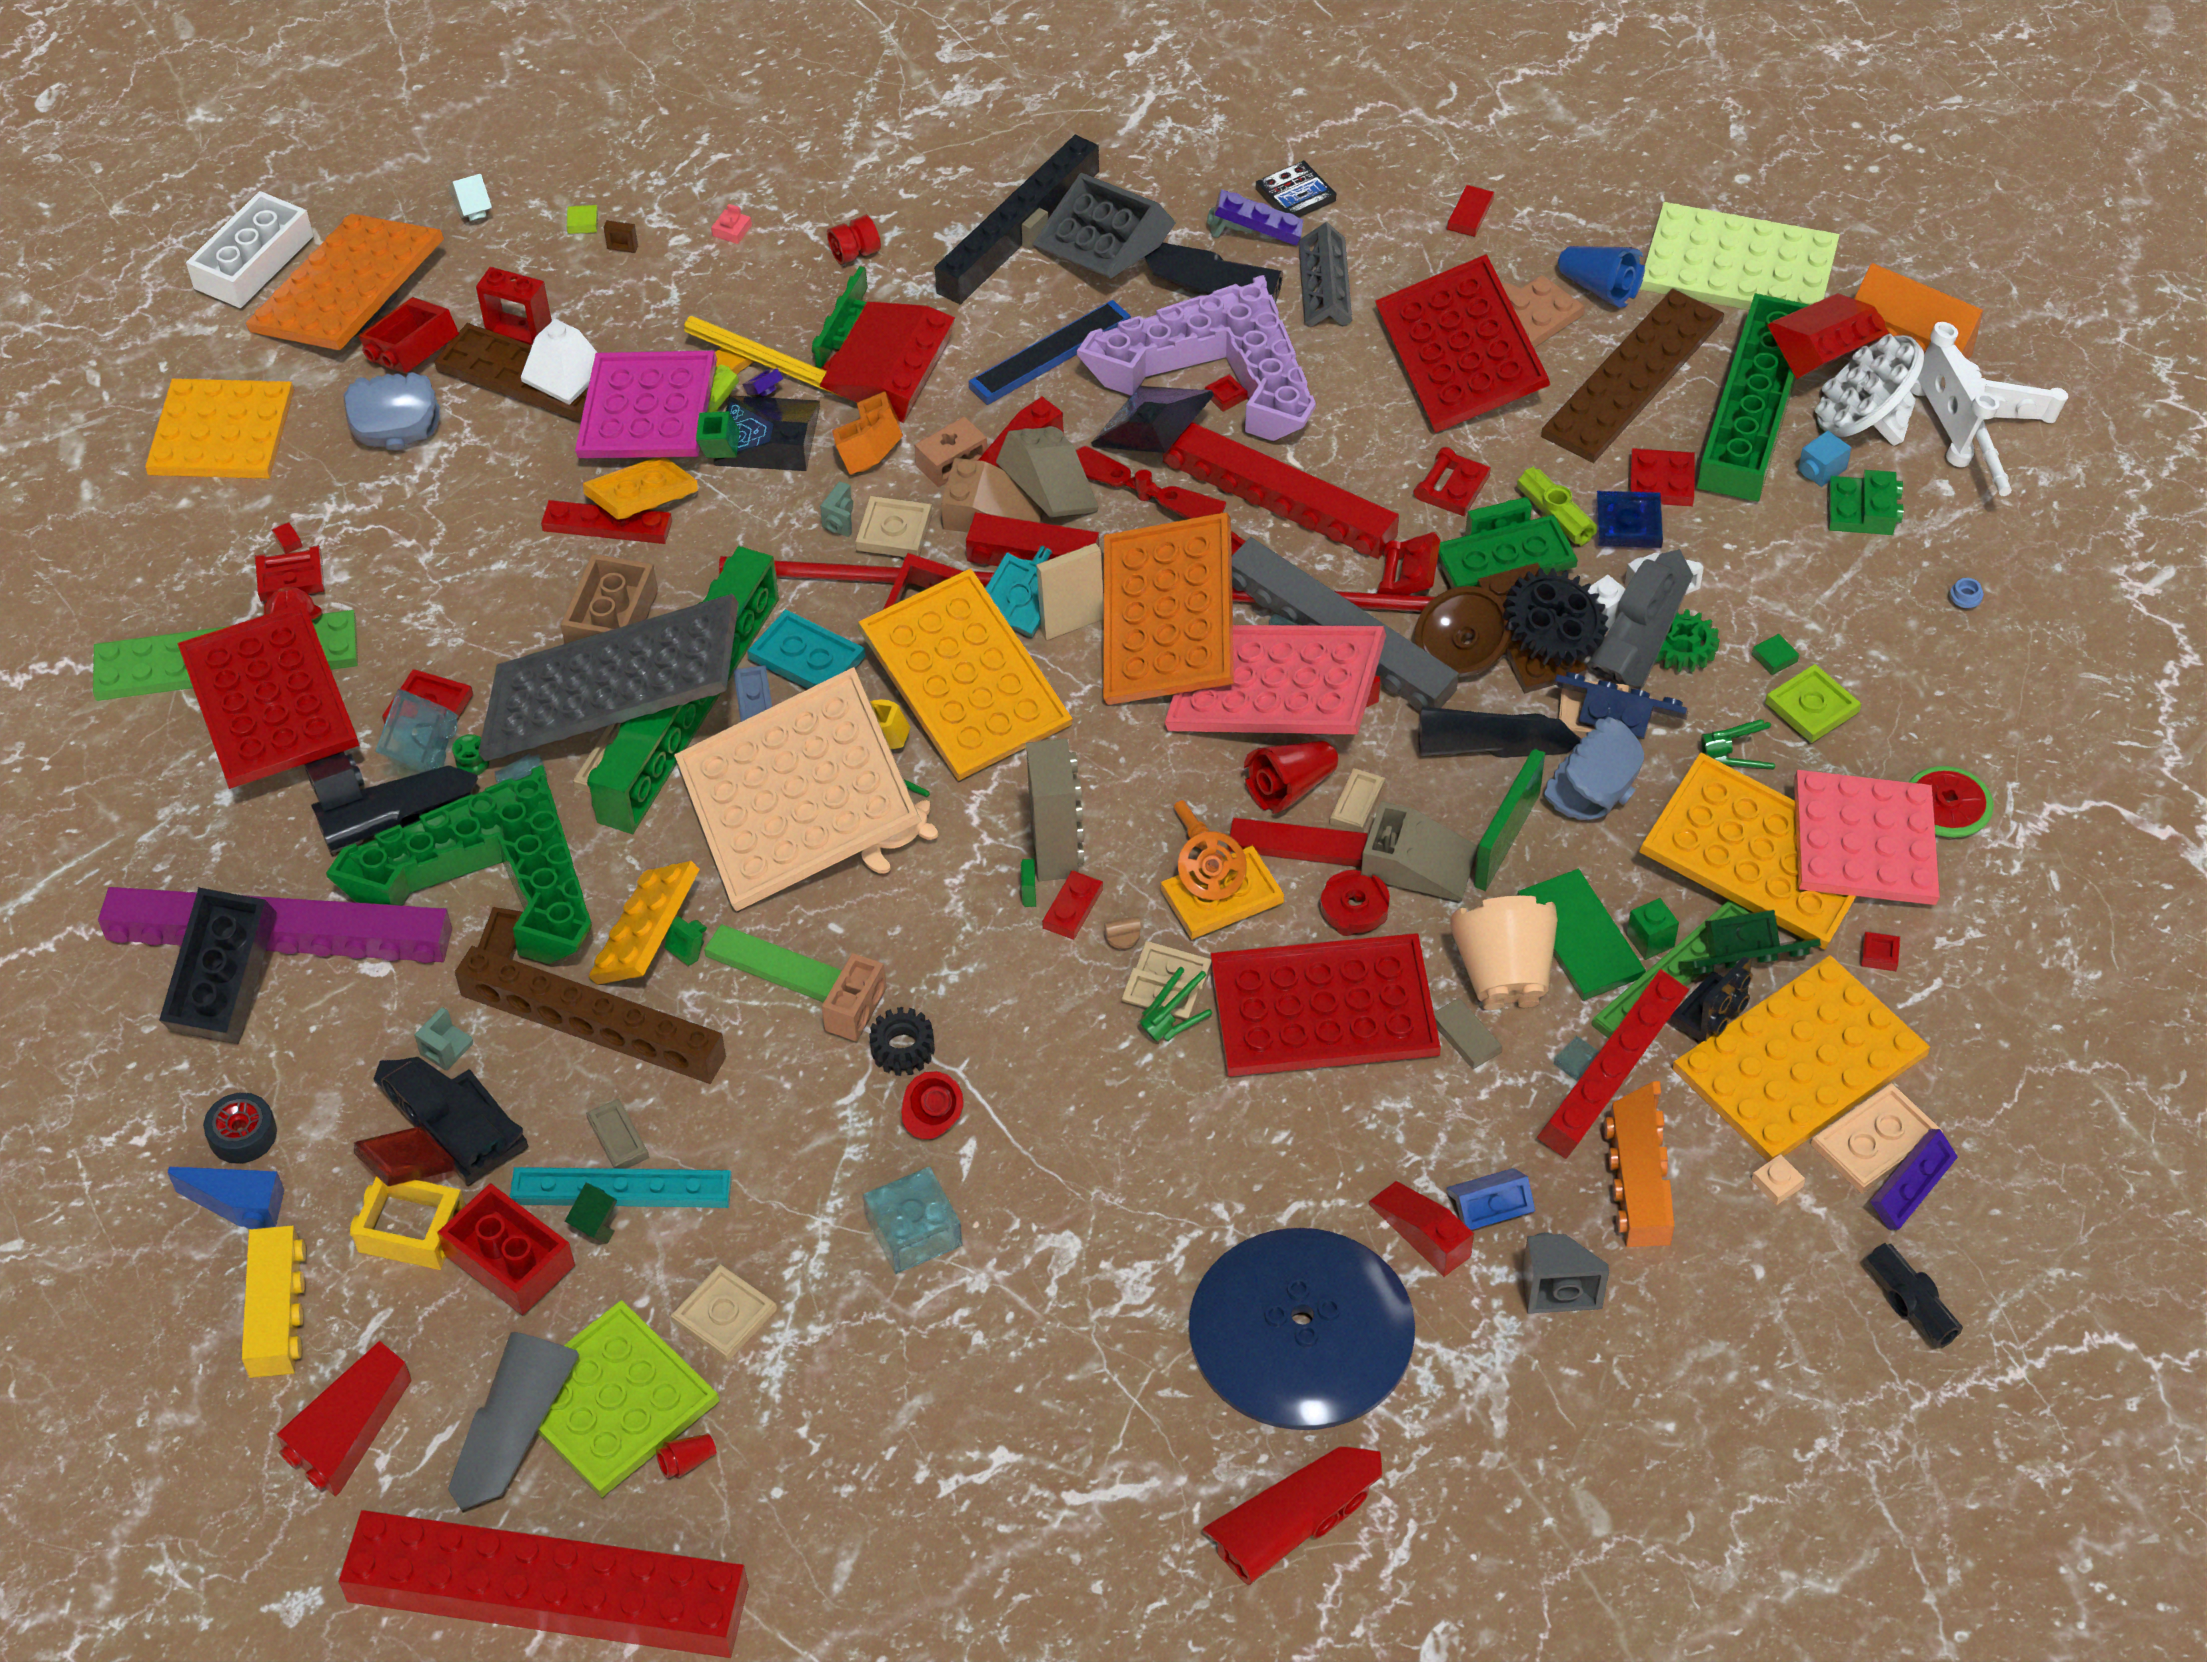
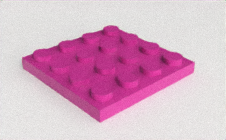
(645, 404)

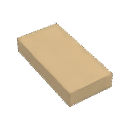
(1357, 801)

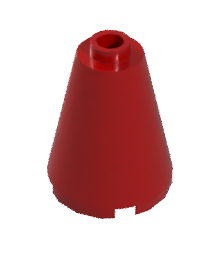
(1287, 772)

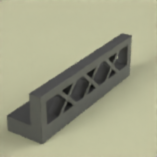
(1332, 271)

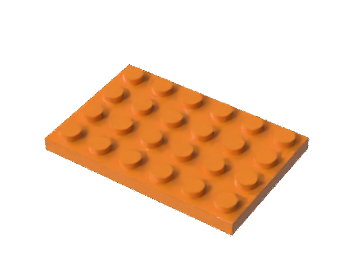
(344, 281)
(1168, 609)

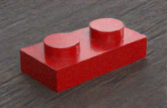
(1072, 905)

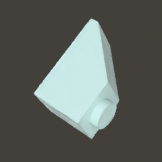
(470, 197)

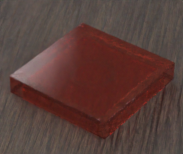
(403, 1156)

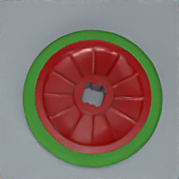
(1969, 799)

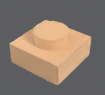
(1778, 1179)

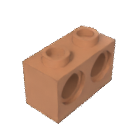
(854, 997)

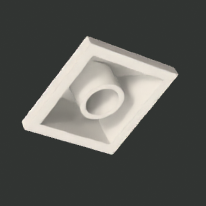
(559, 362)

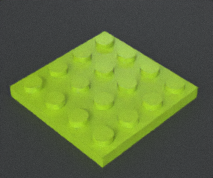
(622, 1399)

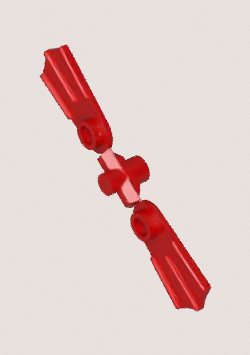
(1183, 502)

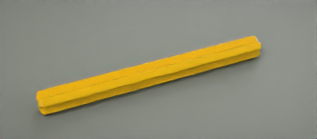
(755, 351)

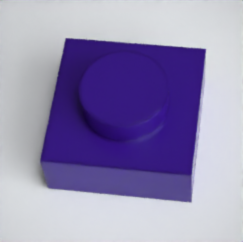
(763, 383)

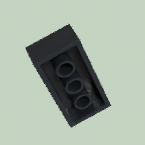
(218, 965)

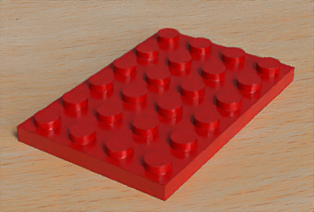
(1462, 343)
(267, 695)
(1324, 1004)

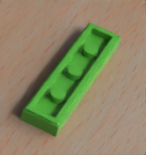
(772, 962)

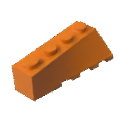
(1640, 1165)

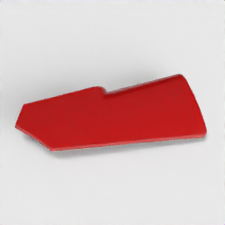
(1300, 1506)

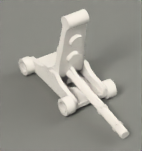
(1972, 399)

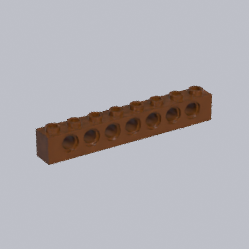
(591, 1014)

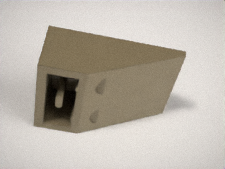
(1417, 853)

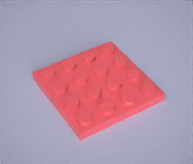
(1866, 837)

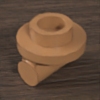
(1123, 932)

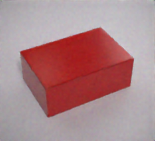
(287, 538)

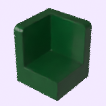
(591, 1212)

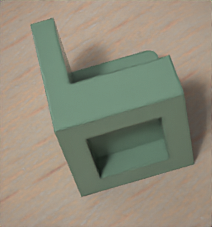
(441, 1040)

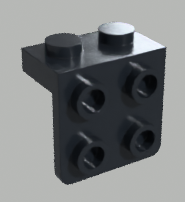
(1715, 1002)

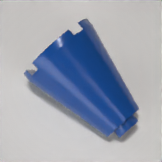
(1605, 271)

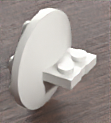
(1873, 390)

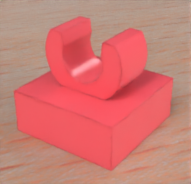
(731, 225)

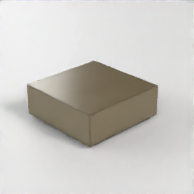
(1032, 227)

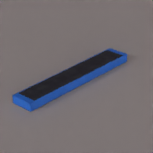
(1044, 354)

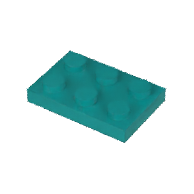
(804, 651)

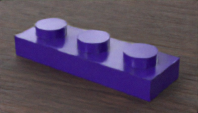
(1259, 217)
(1914, 1179)

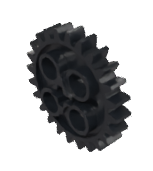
(1565, 613)

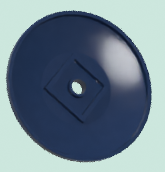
(1294, 1371)

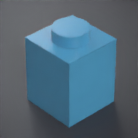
(1824, 458)

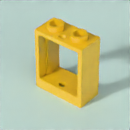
(402, 1248)

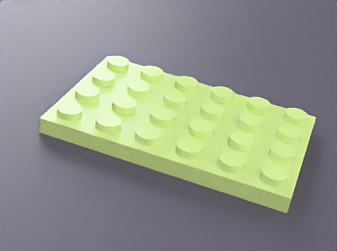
(1734, 256)

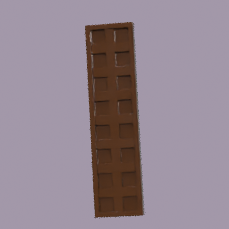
(498, 365)
(1632, 375)

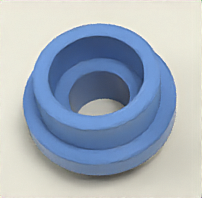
(1966, 593)

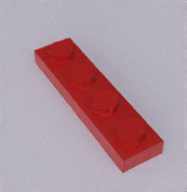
(597, 522)

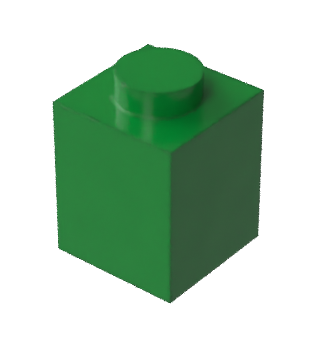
(717, 434)
(1652, 928)

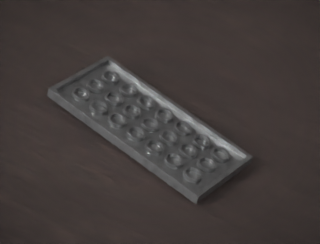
(610, 677)

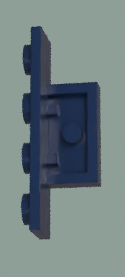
(1630, 708)

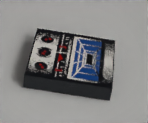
(1296, 190)

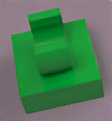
(685, 939)

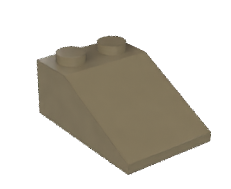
(1048, 470)

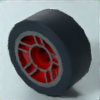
(232, 1113)

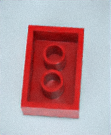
(506, 1248)

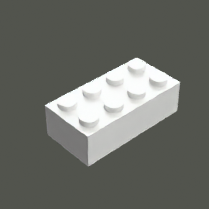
(249, 249)

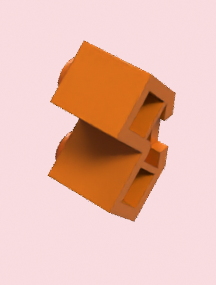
(871, 436)

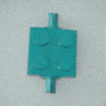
(1016, 591)

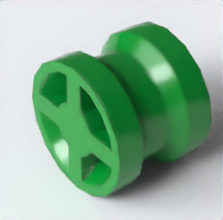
(467, 754)

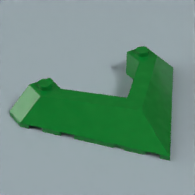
(504, 825)

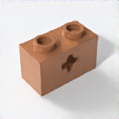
(937, 452)

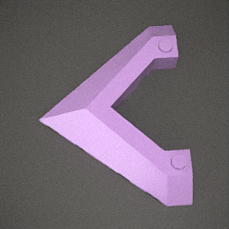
(1228, 324)

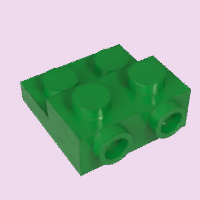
(1865, 503)

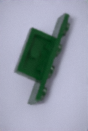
(1746, 936)

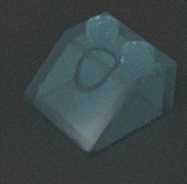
(416, 733)

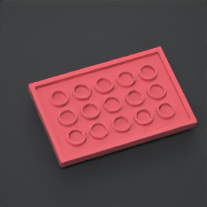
(1288, 682)

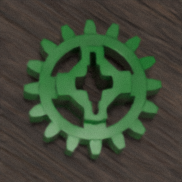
(1684, 642)

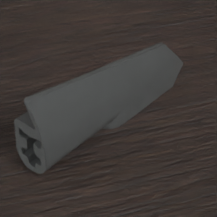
(1643, 621)
(514, 1410)

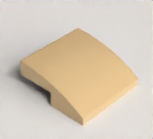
(1155, 969)

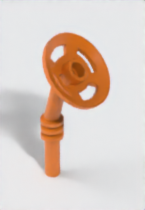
(1209, 859)

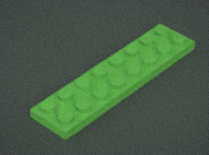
(157, 665)

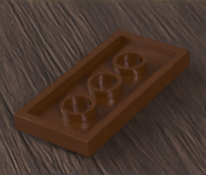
(1530, 672)

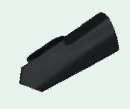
(1207, 270)
(1502, 735)
(391, 805)
(453, 1115)

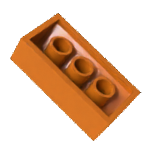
(1915, 308)

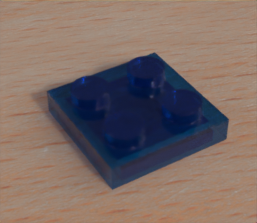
(1629, 519)

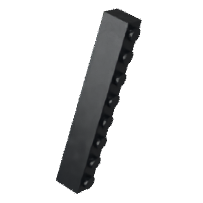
(1001, 231)

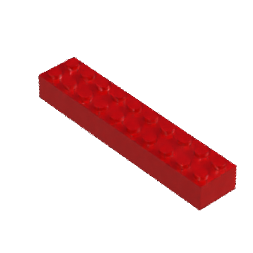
(545, 1583)

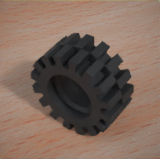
(896, 1025)

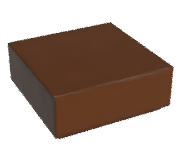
(620, 236)

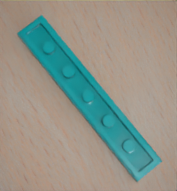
(628, 1186)

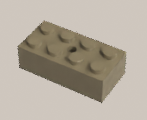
(1054, 808)

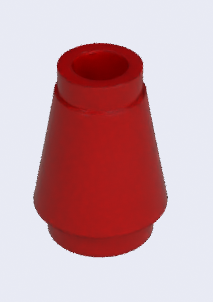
(684, 1454)

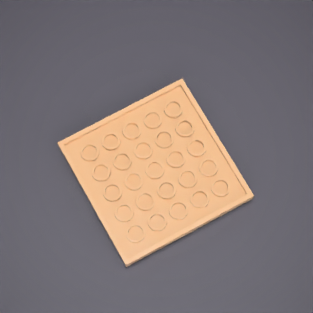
(796, 789)

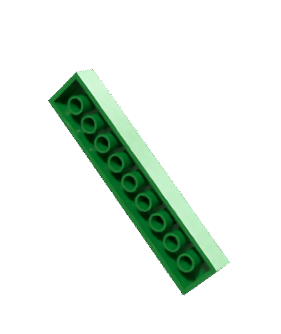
(646, 745)

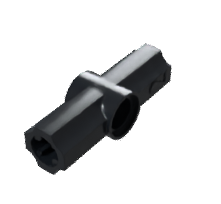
(1913, 1295)

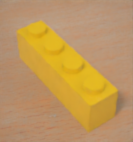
(272, 1301)

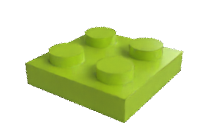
(1813, 703)

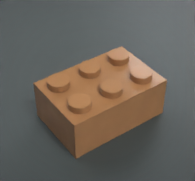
(609, 597)

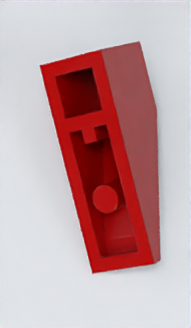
(1035, 415)
(1425, 1226)

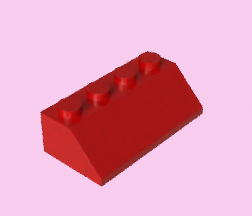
(1826, 332)

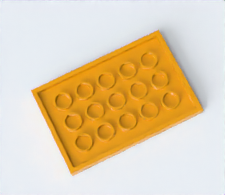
(964, 674)
(1742, 846)
(1801, 1059)

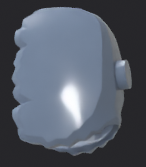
(391, 410)
(1597, 772)

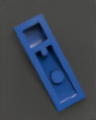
(240, 1196)

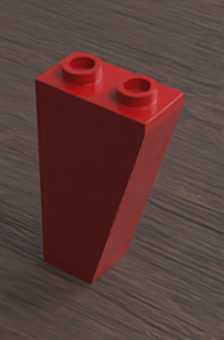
(345, 1419)

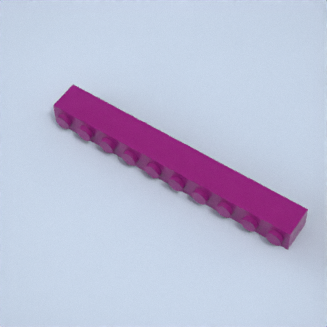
(299, 925)

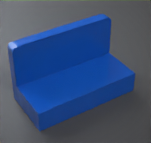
(1493, 1198)

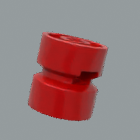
(850, 240)

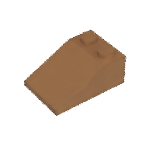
(986, 490)

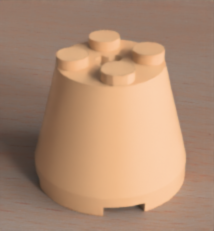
(1507, 949)

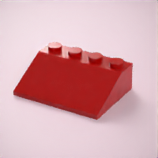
(890, 351)

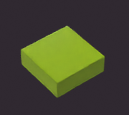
(582, 219)

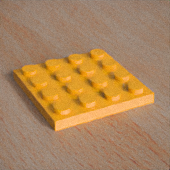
(220, 428)

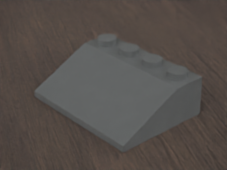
(1104, 227)

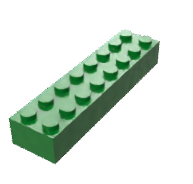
(1750, 407)

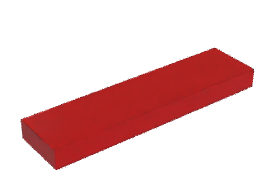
(1300, 841)

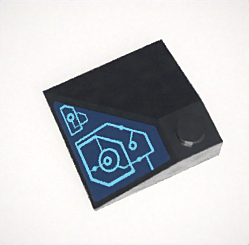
(1152, 419)
(772, 432)

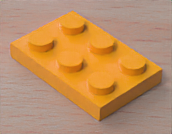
(640, 487)
(1203, 916)

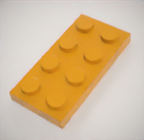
(643, 923)

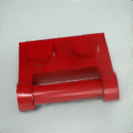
(1461, 486)
(1418, 565)
(293, 569)

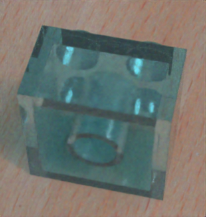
(912, 1220)

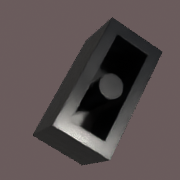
(335, 780)

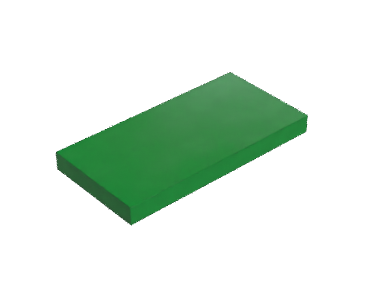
(1506, 549)
(1509, 819)
(1586, 936)

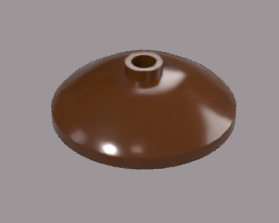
(1460, 616)

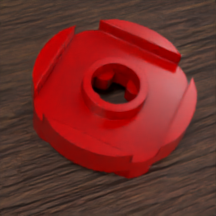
(1350, 918)

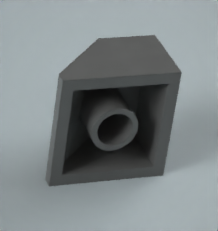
(1562, 1275)

